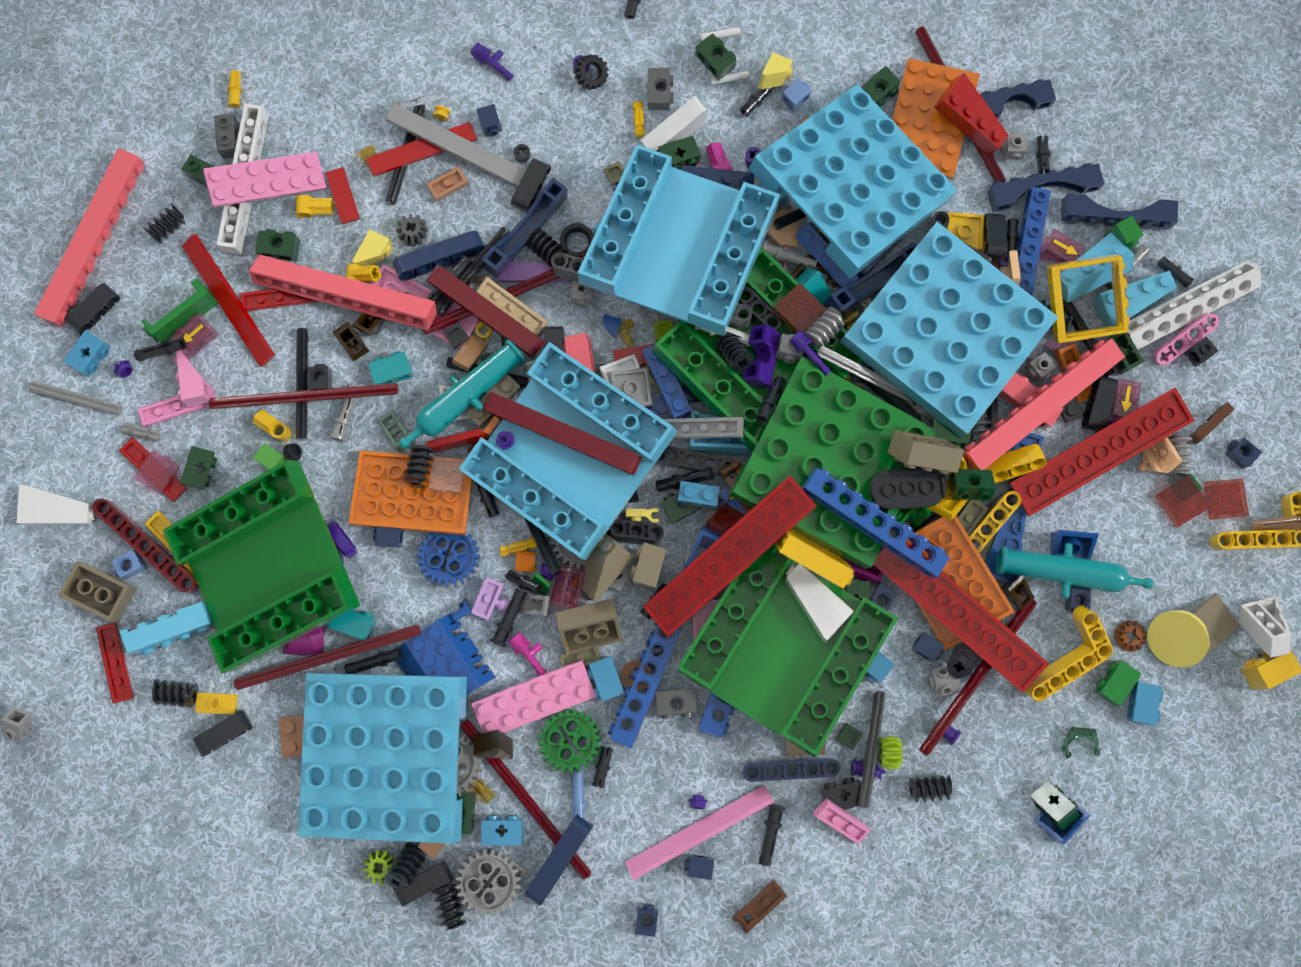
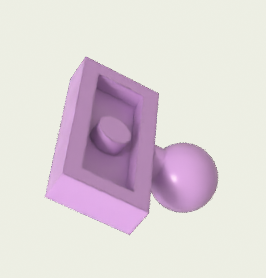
(488, 598)

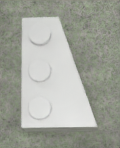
(1266, 625)

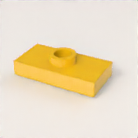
(216, 703)

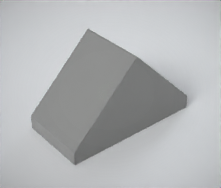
(536, 605)

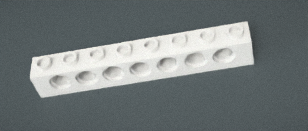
(248, 149)
(1194, 303)

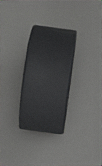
(576, 227)

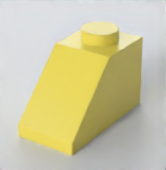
(776, 72)
(373, 249)

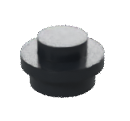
(292, 452)

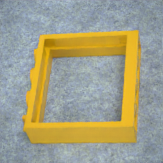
(1120, 300)
(816, 558)

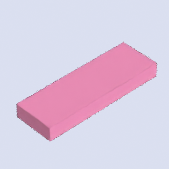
(841, 821)

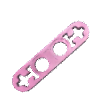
(1187, 341)

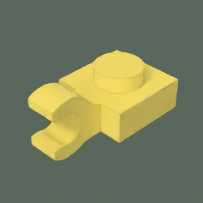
(638, 514)

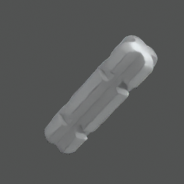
(140, 431)

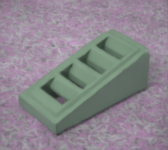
(395, 441)

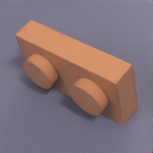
(447, 184)

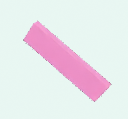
(168, 410)

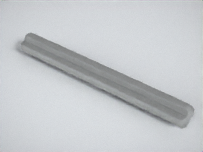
(75, 398)

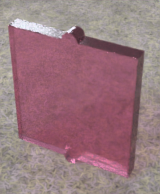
(157, 471)

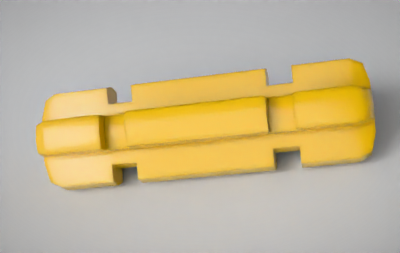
(638, 119)
(517, 546)

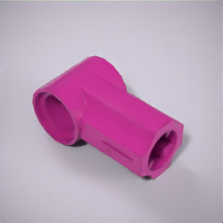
(717, 157)

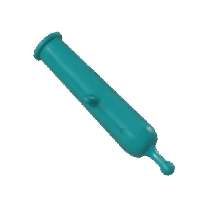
(464, 393)
(1067, 570)

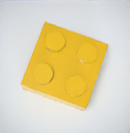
(1269, 672)

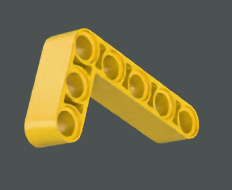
(1014, 463)
(994, 524)
(1268, 537)
(1076, 662)

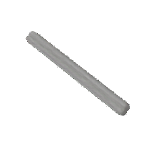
(861, 372)

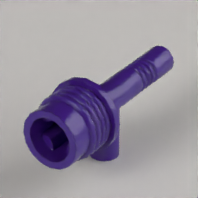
(482, 55)
(801, 342)

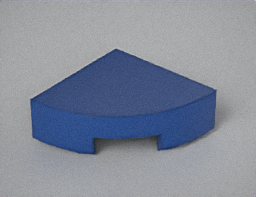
(612, 325)
(465, 608)

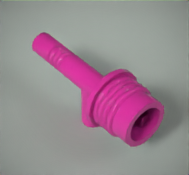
(520, 644)

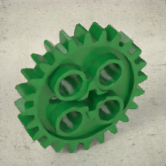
(584, 730)

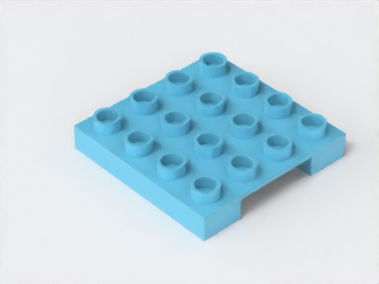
(854, 178)
(678, 241)
(949, 330)
(554, 485)
(381, 757)

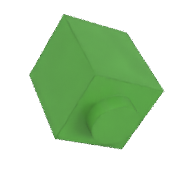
(268, 456)

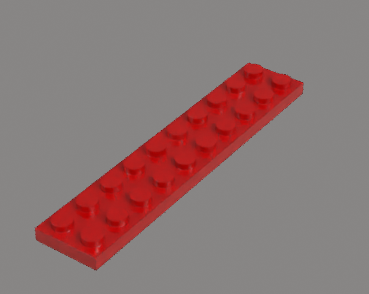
(1102, 451)
(730, 556)
(966, 620)

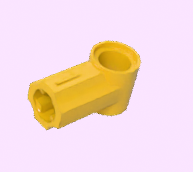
(311, 206)
(365, 274)
(272, 426)

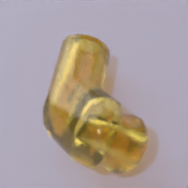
(625, 331)

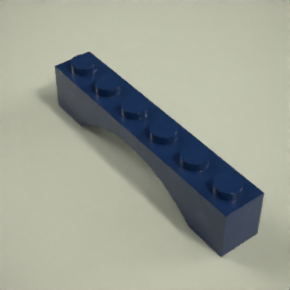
(1081, 179)
(1081, 208)
(506, 250)
(855, 293)

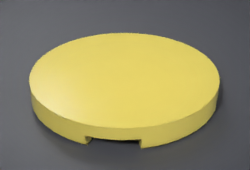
(1178, 638)

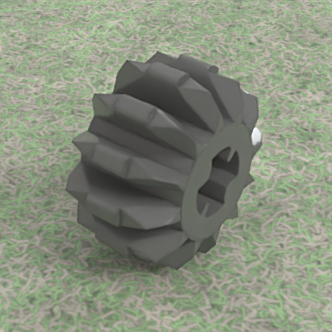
(415, 223)

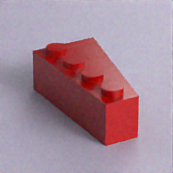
(971, 114)

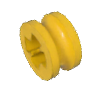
(441, 113)
(488, 334)

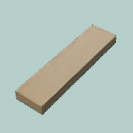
(511, 306)

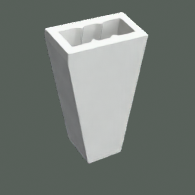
(677, 126)
(46, 508)
(819, 603)

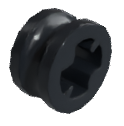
(527, 154)

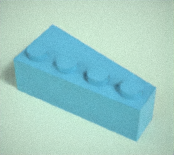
(167, 629)

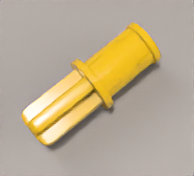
(234, 89)

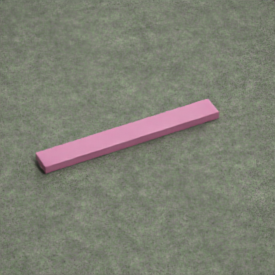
(699, 832)

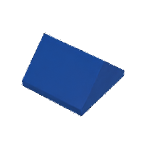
(1082, 543)
(1055, 833)

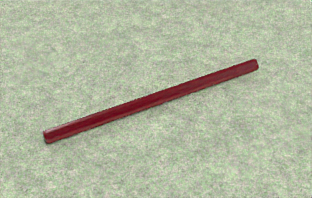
(935, 58)
(515, 290)
(303, 396)
(327, 657)
(969, 688)
(527, 801)

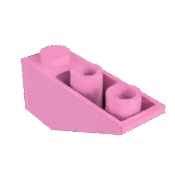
(192, 385)

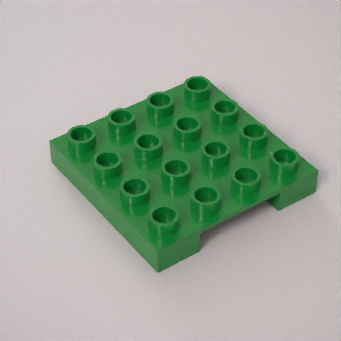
(706, 374)
(832, 428)
(263, 565)
(771, 661)

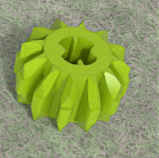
(890, 752)
(372, 865)

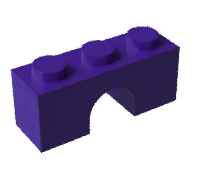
(765, 343)

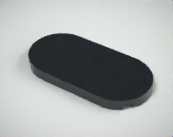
(907, 488)

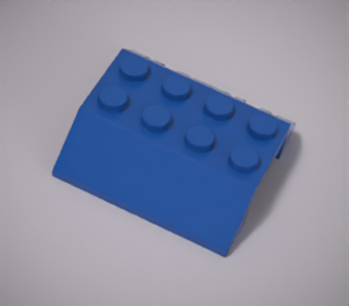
(443, 654)

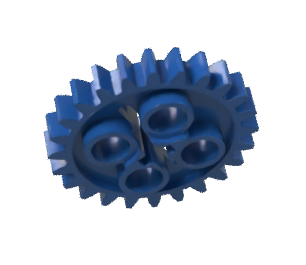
(465, 560)

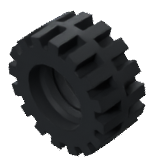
(581, 76)

